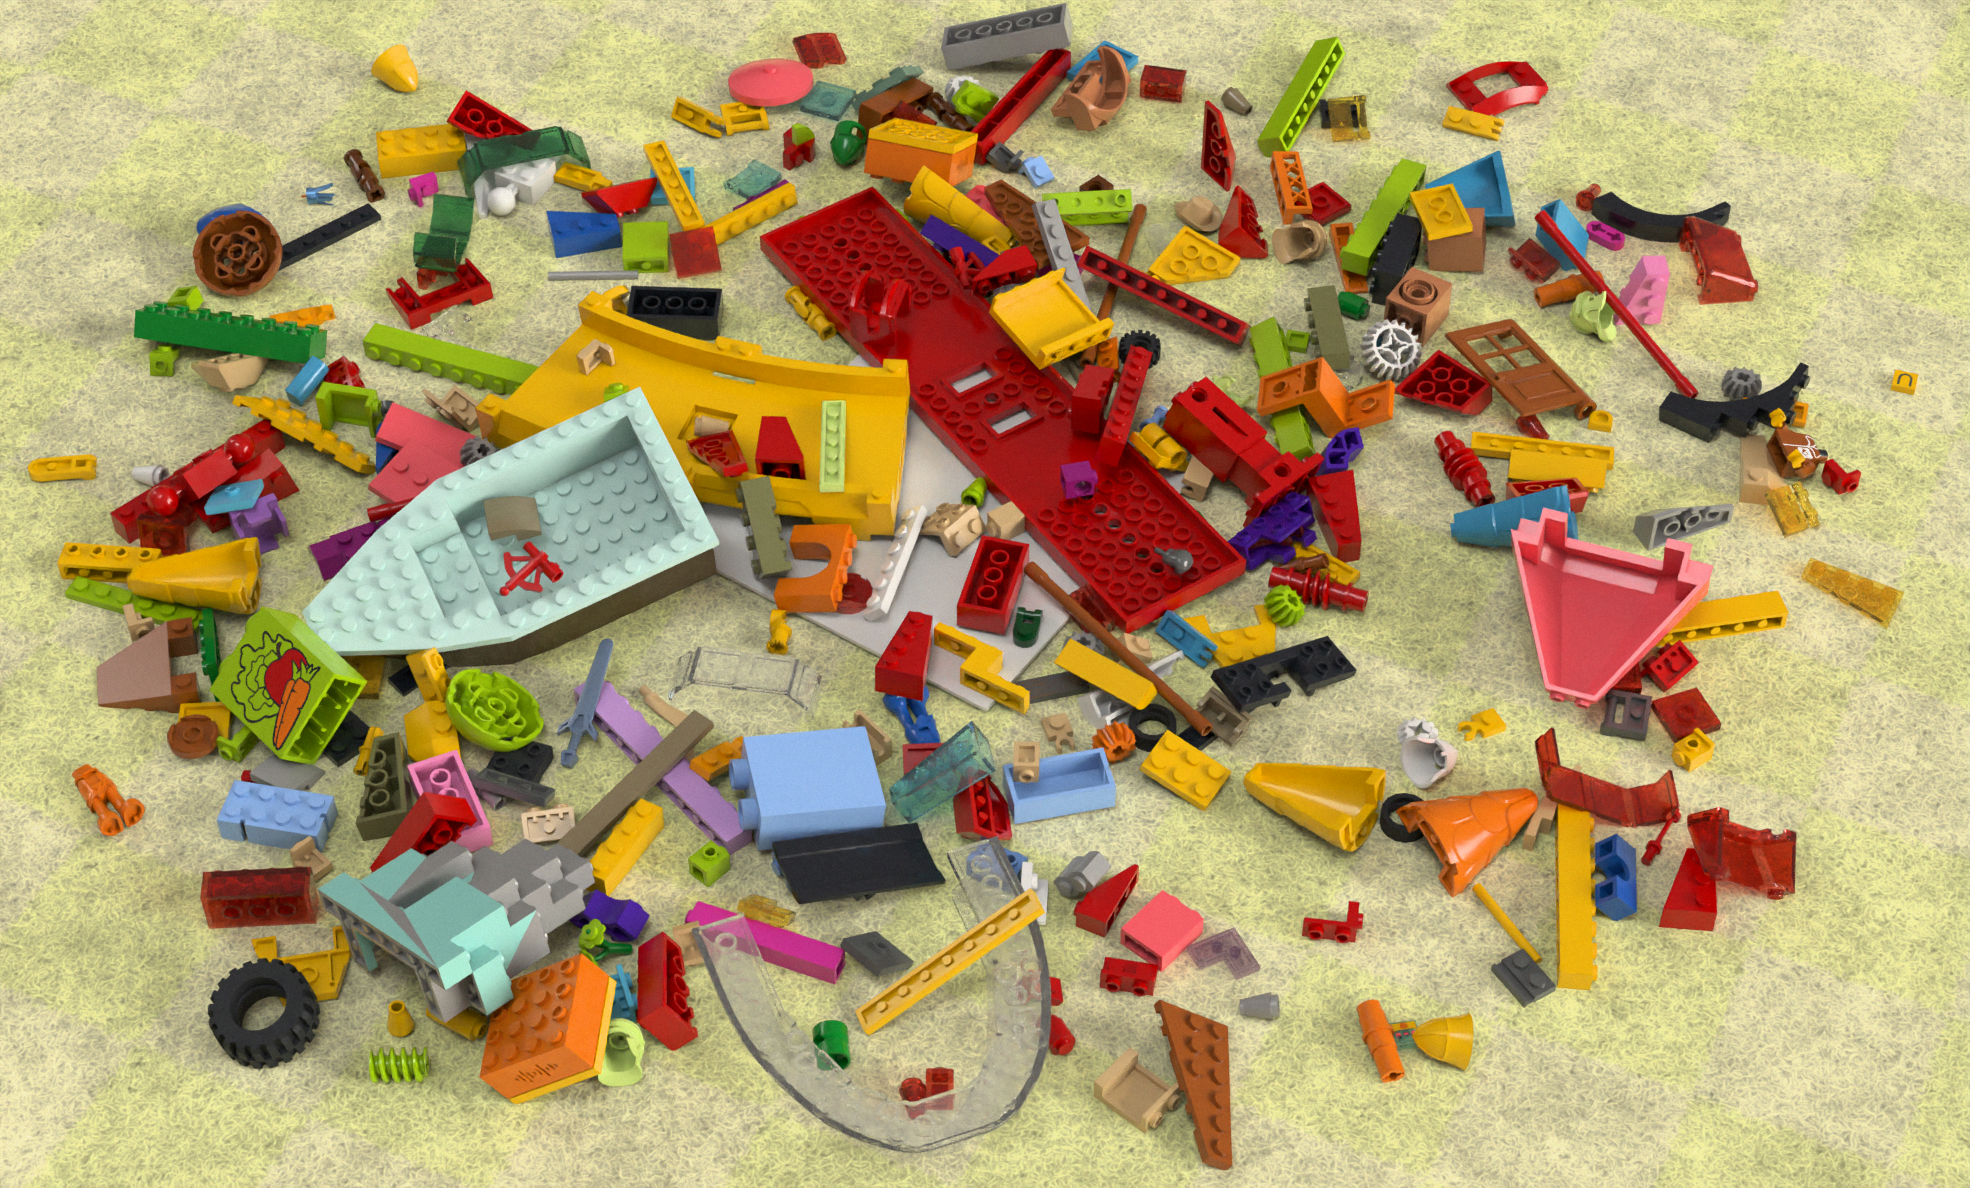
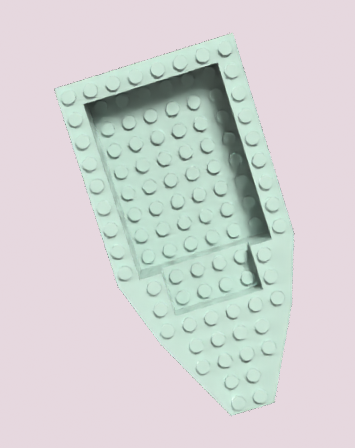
(608, 515)

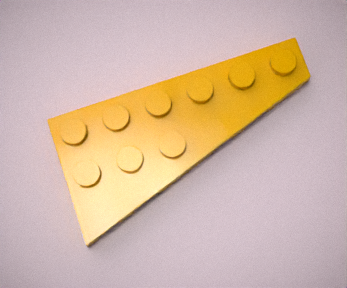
(300, 427)

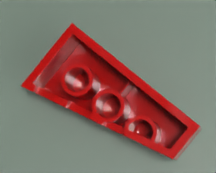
(264, 467)
(1336, 513)
(664, 993)

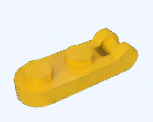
(63, 468)

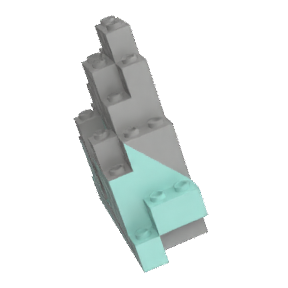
(461, 917)

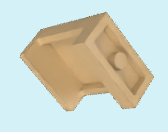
(1136, 1092)

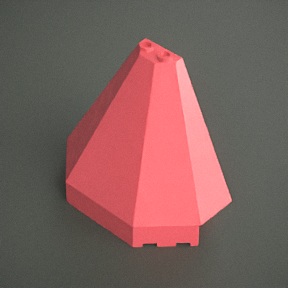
(1597, 605)

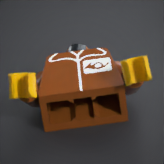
(1791, 451)

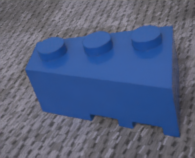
(582, 232)

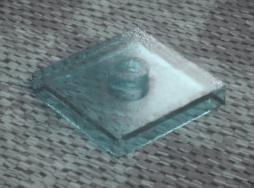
(828, 100)

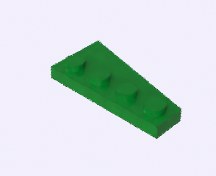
(210, 646)

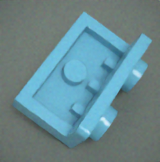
(624, 1002)

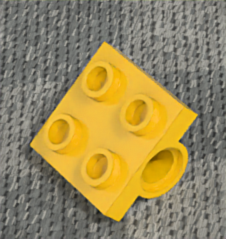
(1159, 448)

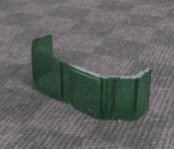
(519, 149)
(447, 235)

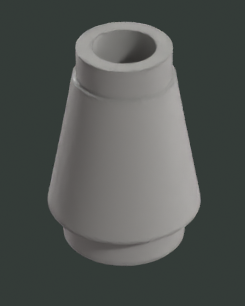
(1260, 1006)

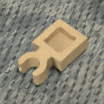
(1059, 730)

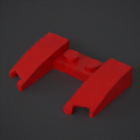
(416, 310)

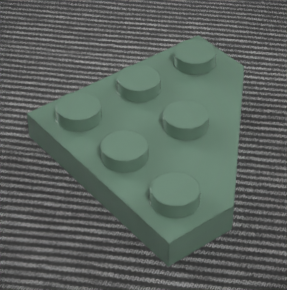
(896, 77)

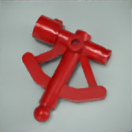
(961, 270)
(538, 561)

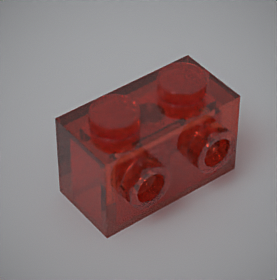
(1163, 83)

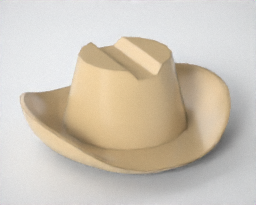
(1199, 214)

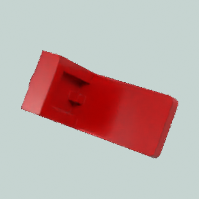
(1335, 930)

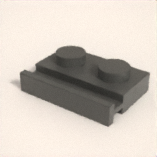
(1523, 978)

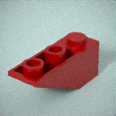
(1010, 267)

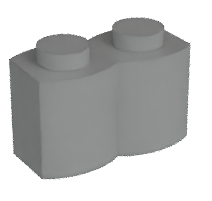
(1082, 874)

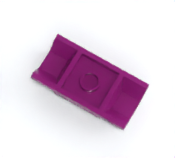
(337, 550)

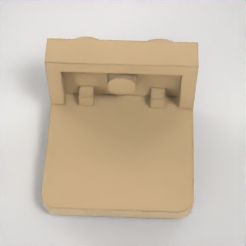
(455, 407)
(955, 525)

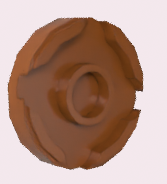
(193, 736)

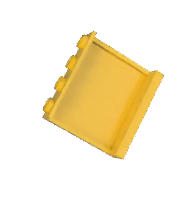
(1048, 319)

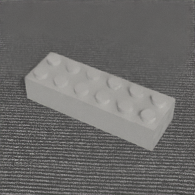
(1007, 36)

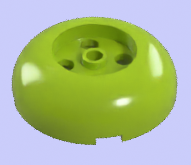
(492, 709)

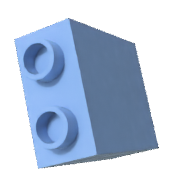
(807, 784)

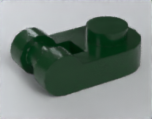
(1026, 634)

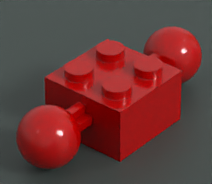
(204, 475)

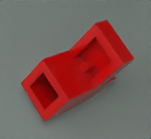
(793, 154)

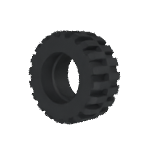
(247, 987)

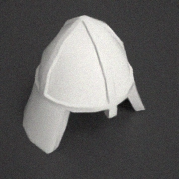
(1420, 756)

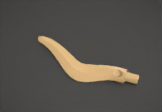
(666, 711)

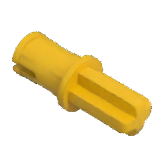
(365, 750)

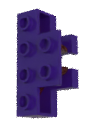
(1275, 531)

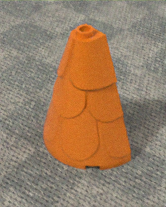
(1469, 829)

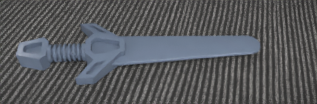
(581, 722)

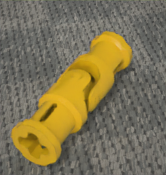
(810, 313)

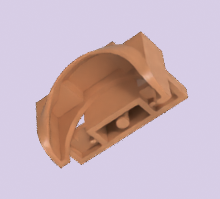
(1089, 100)

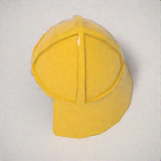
(396, 69)
(1447, 1039)

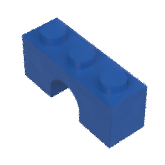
(1618, 893)

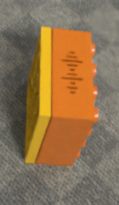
(903, 147)
(549, 1030)

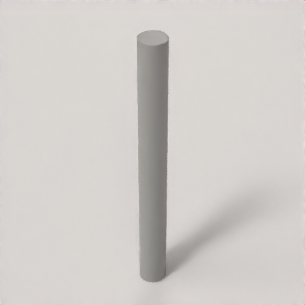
(593, 275)

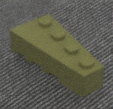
(1327, 326)
(763, 528)
(387, 789)

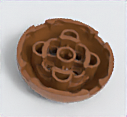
(221, 241)

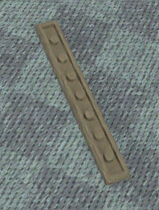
(637, 783)

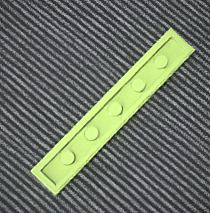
(832, 446)

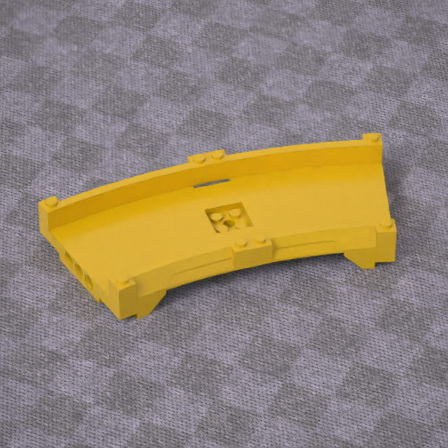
(681, 386)

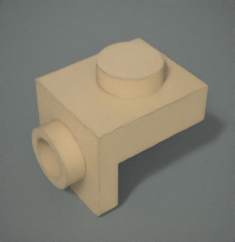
(593, 355)
(1137, 645)
(306, 855)
(685, 939)

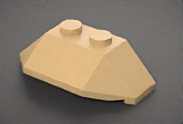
(230, 371)

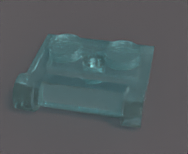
(758, 179)

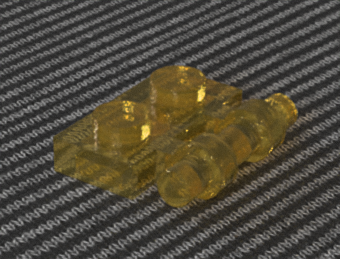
(1787, 512)

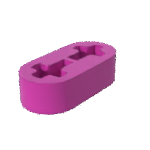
(1605, 235)

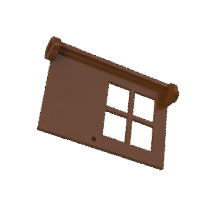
(1526, 388)

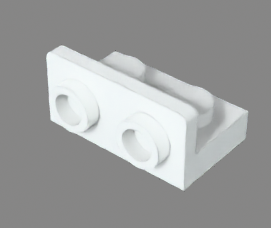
(1039, 886)

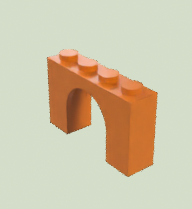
(823, 589)

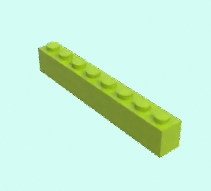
(1301, 96)
(1391, 199)
(1273, 356)
(446, 359)

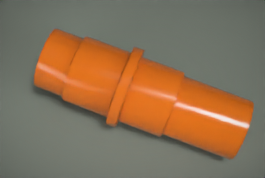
(1563, 289)
(1380, 1040)

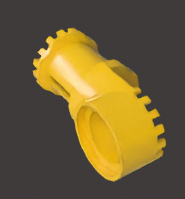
(779, 632)

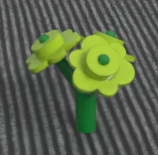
(593, 936)

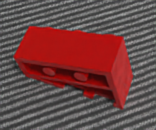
(1091, 398)

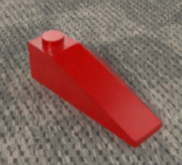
(482, 119)
(1217, 149)
(1240, 228)

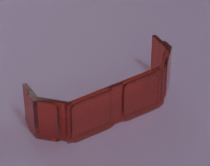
(1627, 807)

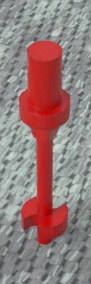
(1653, 846)

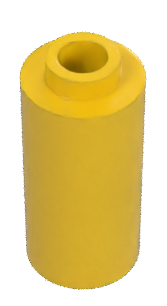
(466, 1023)

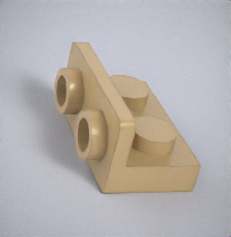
(547, 825)

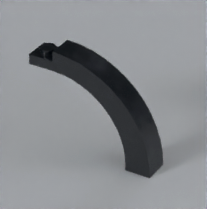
(1649, 225)

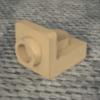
(136, 625)
(1026, 761)

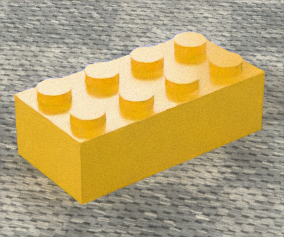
(419, 150)

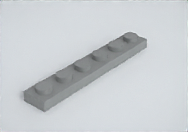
(1058, 246)

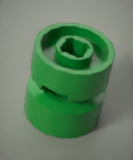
(833, 1039)

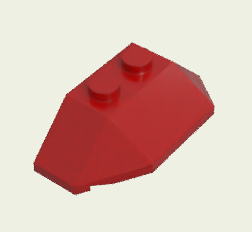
(621, 197)
(982, 812)

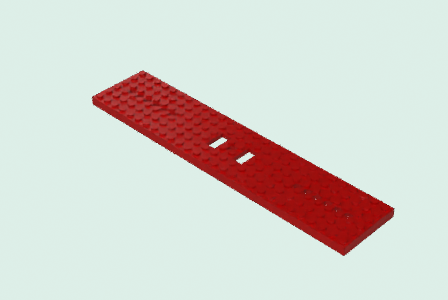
(955, 336)

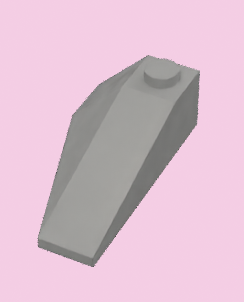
(1679, 523)

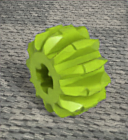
(1284, 606)

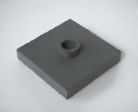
(876, 953)

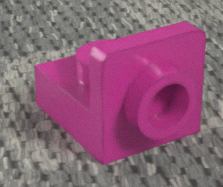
(422, 186)

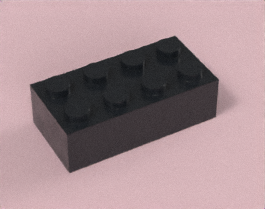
(1397, 256)
(679, 309)

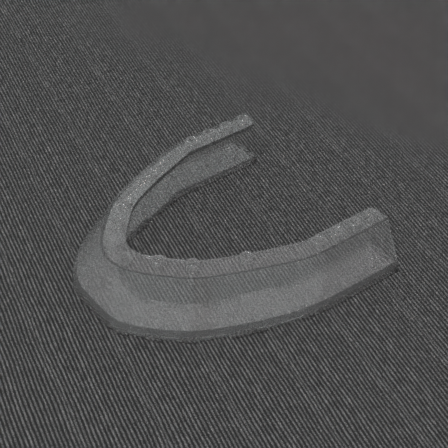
(936, 1125)

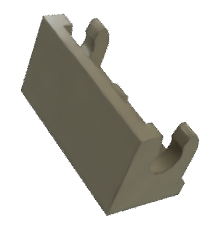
(1226, 720)

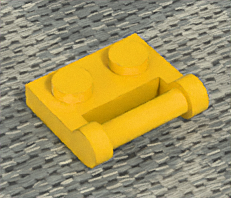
(742, 112)

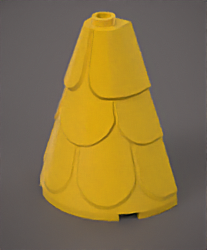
(938, 198)
(209, 577)
(1323, 798)

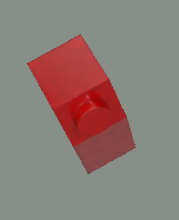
(1105, 902)

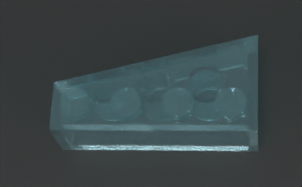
(944, 773)

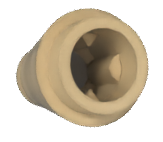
(708, 426)

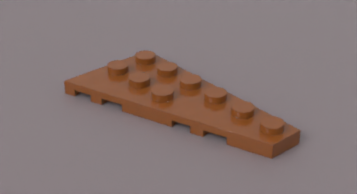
(1019, 217)
(1202, 1072)

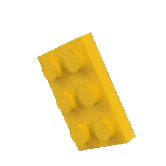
(1441, 212)
(1185, 770)

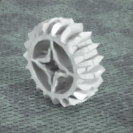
(1399, 341)

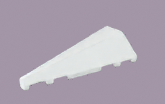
(484, 183)
(1103, 708)

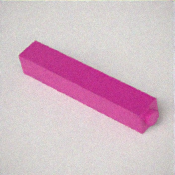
(782, 946)

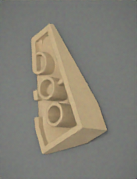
(1757, 470)

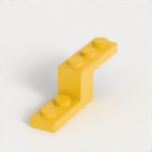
(981, 667)

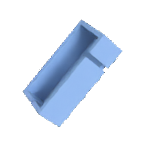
(1065, 787)
(276, 815)

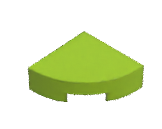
(801, 134)

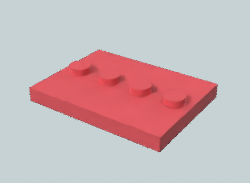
(410, 473)

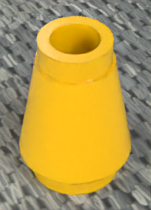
(399, 1019)

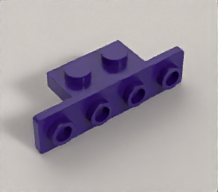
(948, 237)

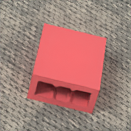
(1162, 930)

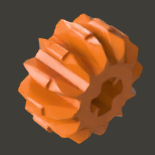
(1116, 741)

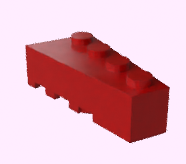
(905, 660)
(428, 827)

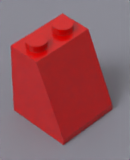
(778, 450)

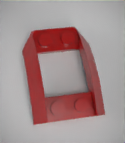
(1530, 88)

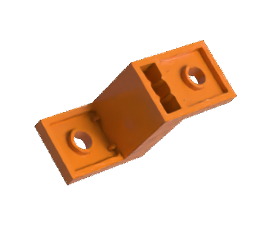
(1325, 397)

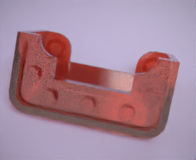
(1718, 261)
(1744, 854)

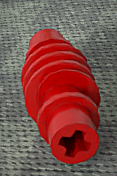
(1464, 469)
(1320, 590)

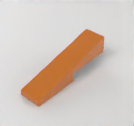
(1339, 237)

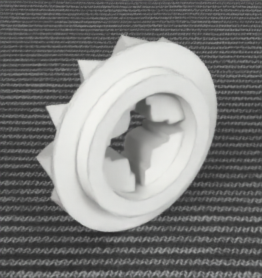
(1410, 726)

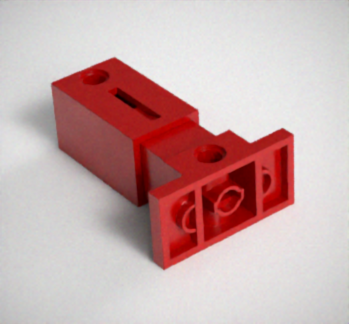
(1236, 447)

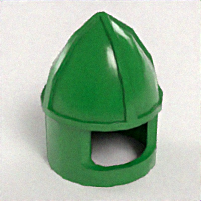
(846, 146)

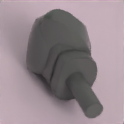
(1179, 559)

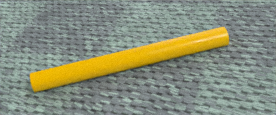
(1505, 922)

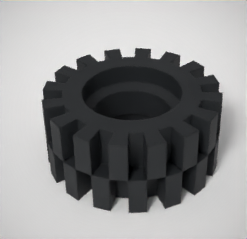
(1143, 340)

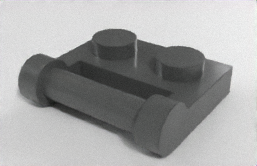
(1634, 718)

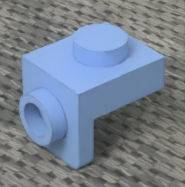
(1036, 171)

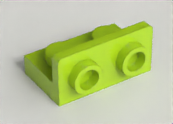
(974, 101)

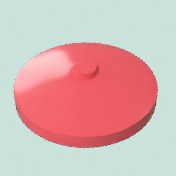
(770, 82)

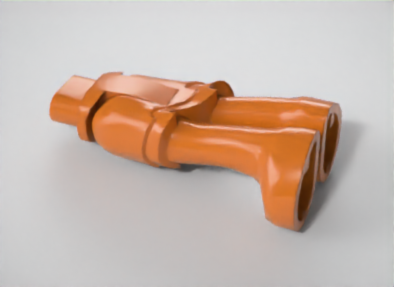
(97, 791)

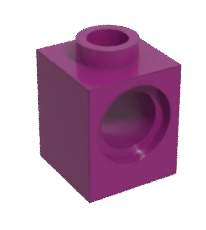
(1077, 479)

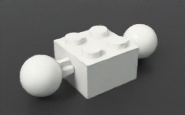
(521, 182)

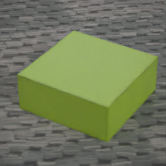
(1297, 341)

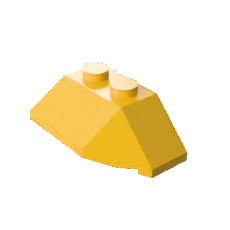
(430, 731)

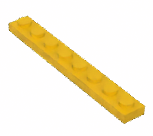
(949, 961)

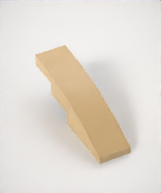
(1542, 820)

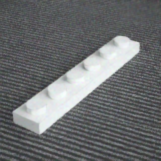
(895, 563)

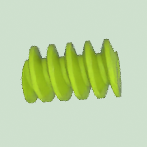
(398, 1065)

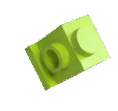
(186, 296)

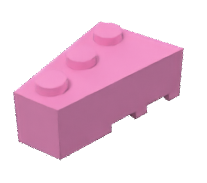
(1646, 290)

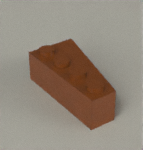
(881, 107)

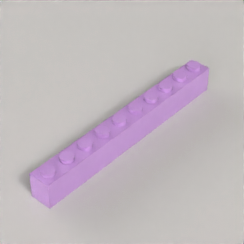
(681, 784)

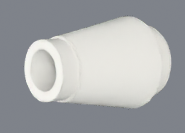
(150, 474)

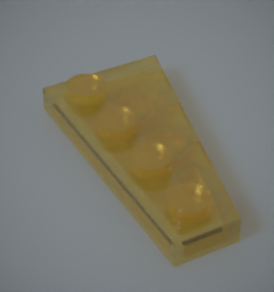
(1864, 594)

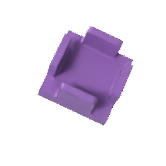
(261, 522)

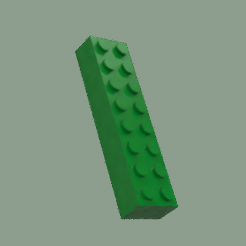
(229, 332)

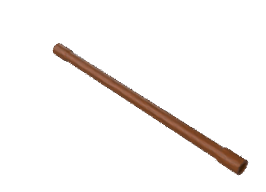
(1136, 219)
(1192, 716)

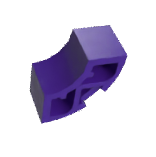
(1341, 451)
(621, 917)

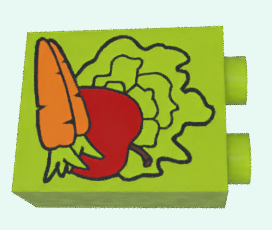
(287, 685)

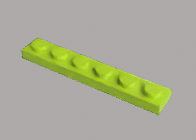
(114, 598)

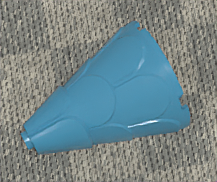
(1493, 522)

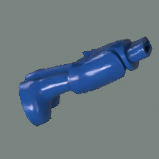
(924, 728)

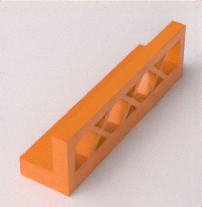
(1283, 183)

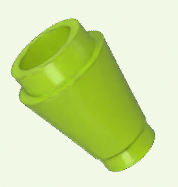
(974, 493)

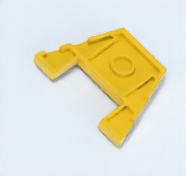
(1240, 643)
(321, 969)

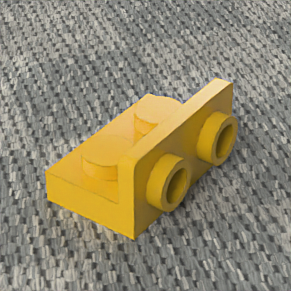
(429, 674)

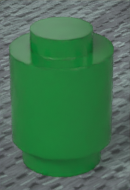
(1353, 305)

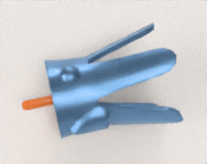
(315, 197)

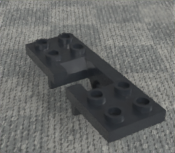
(1309, 664)

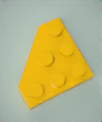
(1193, 259)

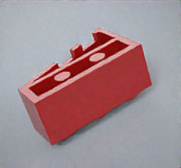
(1691, 898)

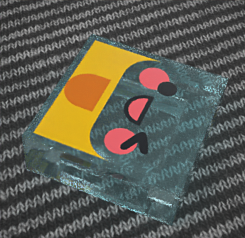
(1403, 1034)

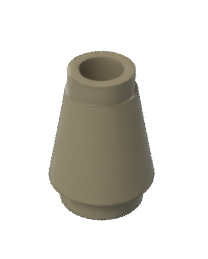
(1236, 101)

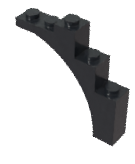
(1707, 418)

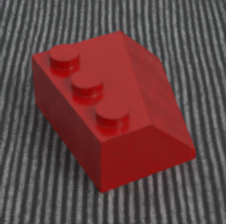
(1447, 385)
(1577, 492)

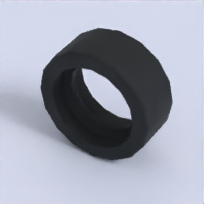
(1152, 712)
(1391, 828)

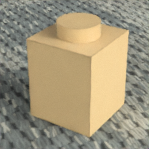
(1005, 522)

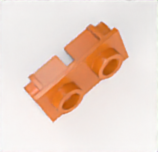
(1108, 356)

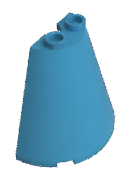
(1483, 186)

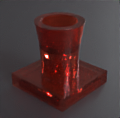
(169, 531)

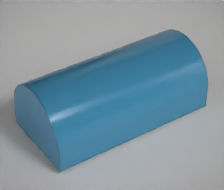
(306, 381)

